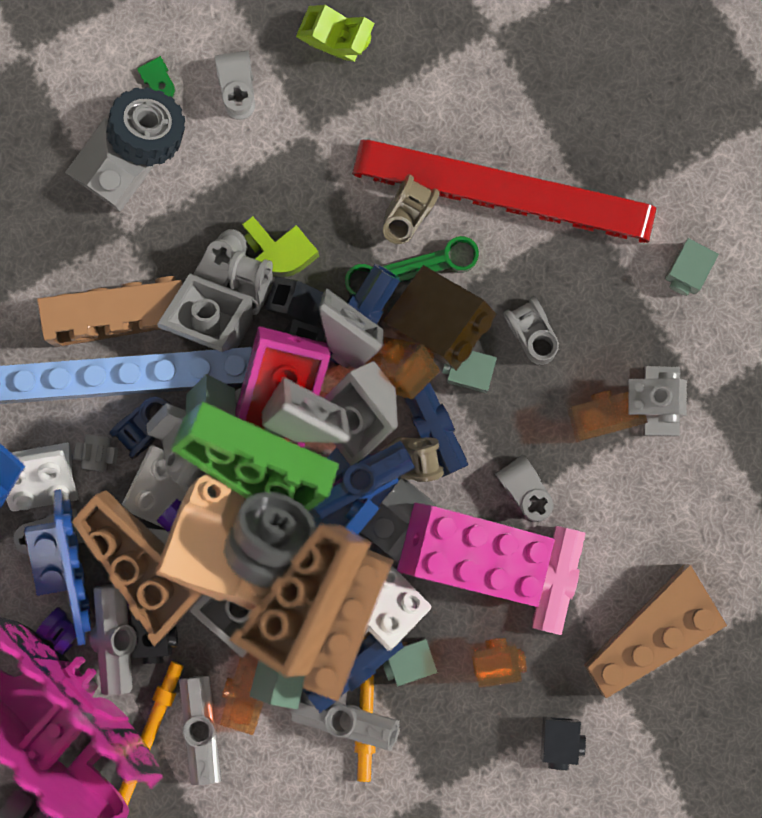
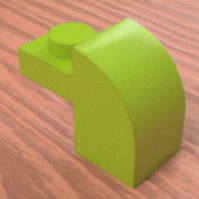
(335, 33)
(288, 254)

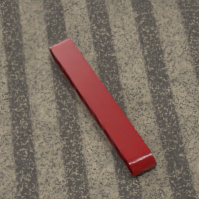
(506, 189)

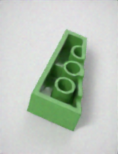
(252, 458)

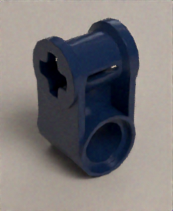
(136, 425)

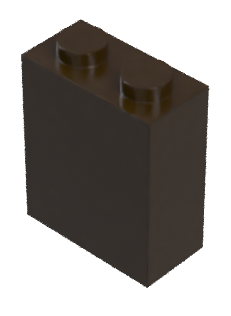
(440, 317)

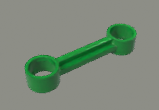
(435, 261)

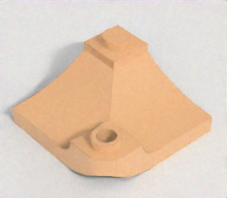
(197, 543)

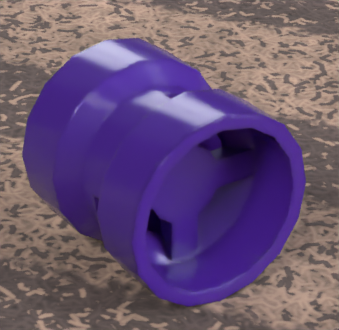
(53, 626)

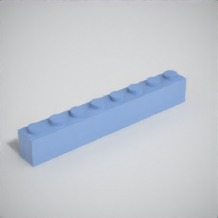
(120, 375)

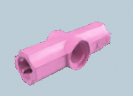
(559, 581)

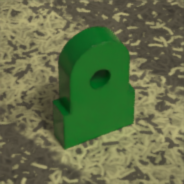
(156, 73)

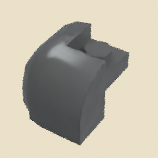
(392, 519)

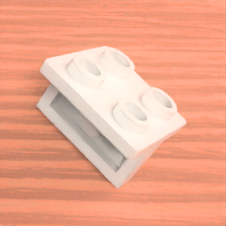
(44, 471)
(153, 488)
(397, 610)

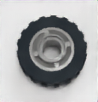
(147, 109)

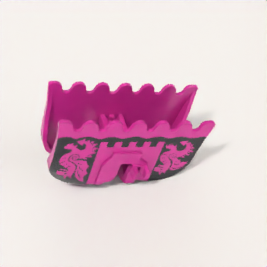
(46, 713)

